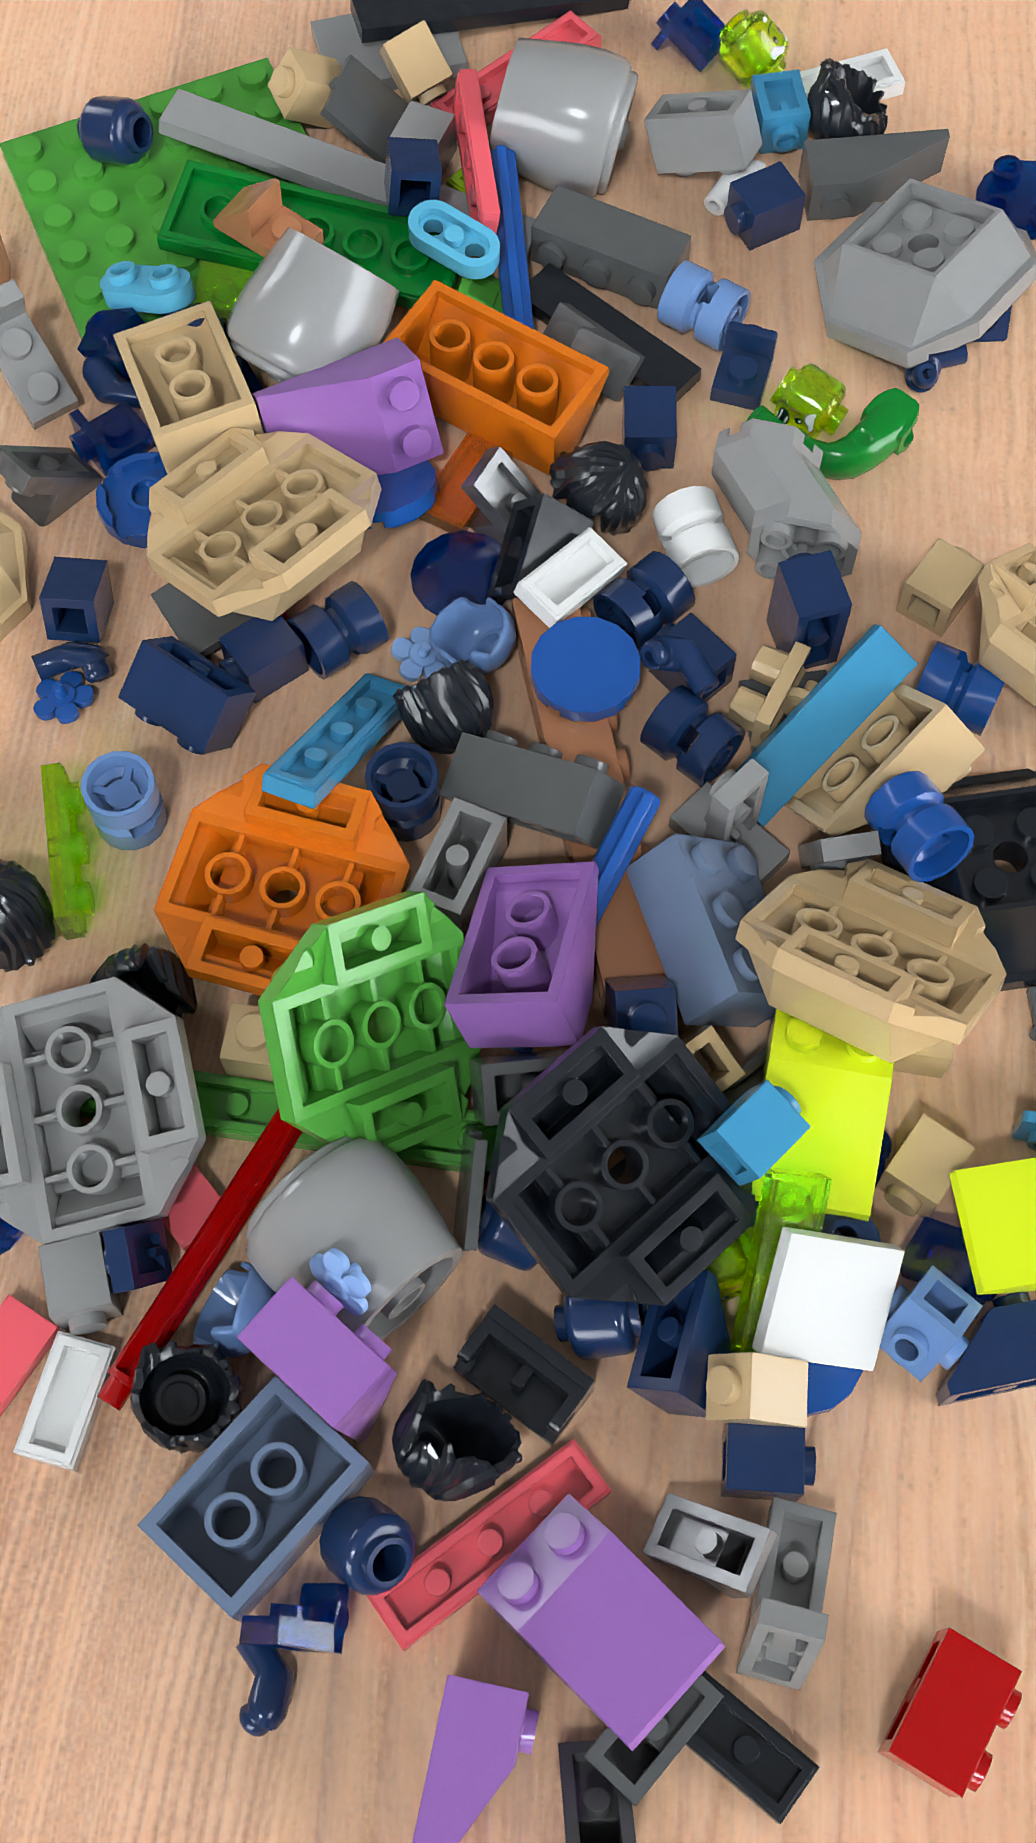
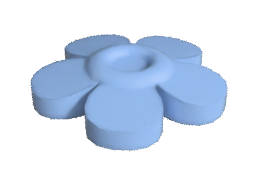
(416, 655)
(342, 1280)

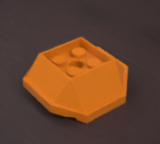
(249, 848)

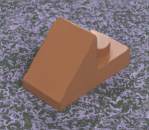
(260, 219)

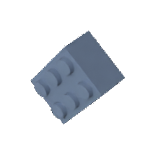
(693, 905)
(256, 1499)

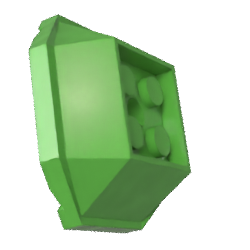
(365, 1028)

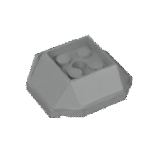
(922, 274)
(147, 1122)

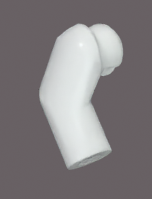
(718, 196)

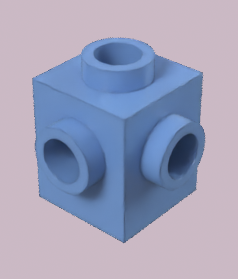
(928, 1324)

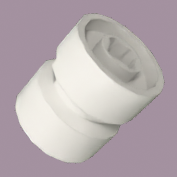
(695, 536)

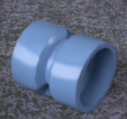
(701, 304)
(124, 800)

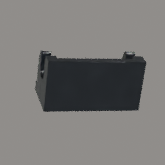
(523, 1375)

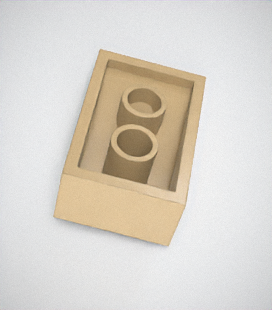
(186, 382)
(898, 737)

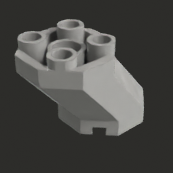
(782, 496)

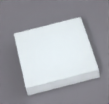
(828, 1299)

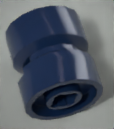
(648, 597)
(343, 627)
(678, 723)
(406, 789)

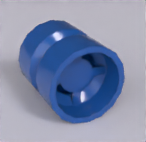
(963, 686)
(918, 827)

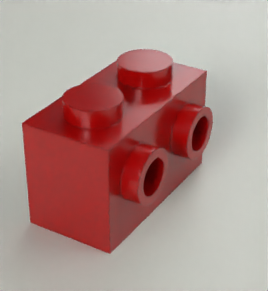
(952, 1714)

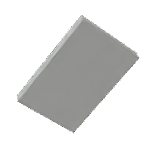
(339, 38)

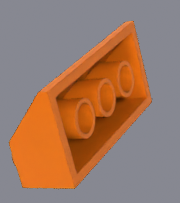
(500, 376)

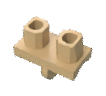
(783, 674)

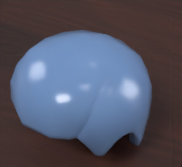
(474, 633)
(230, 1309)

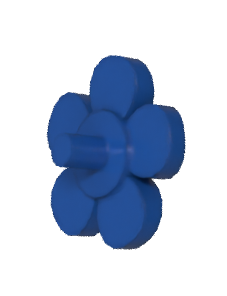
(63, 697)

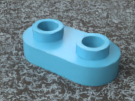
(458, 239)
(147, 287)

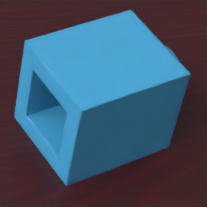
(755, 1132)

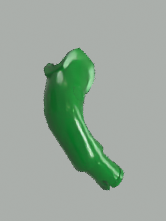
(881, 432)

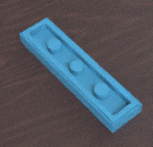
(829, 716)
(334, 743)

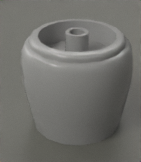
(564, 113)
(307, 309)
(369, 1208)

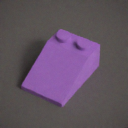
(361, 405)
(528, 957)
(321, 1358)
(601, 1621)
(471, 1755)

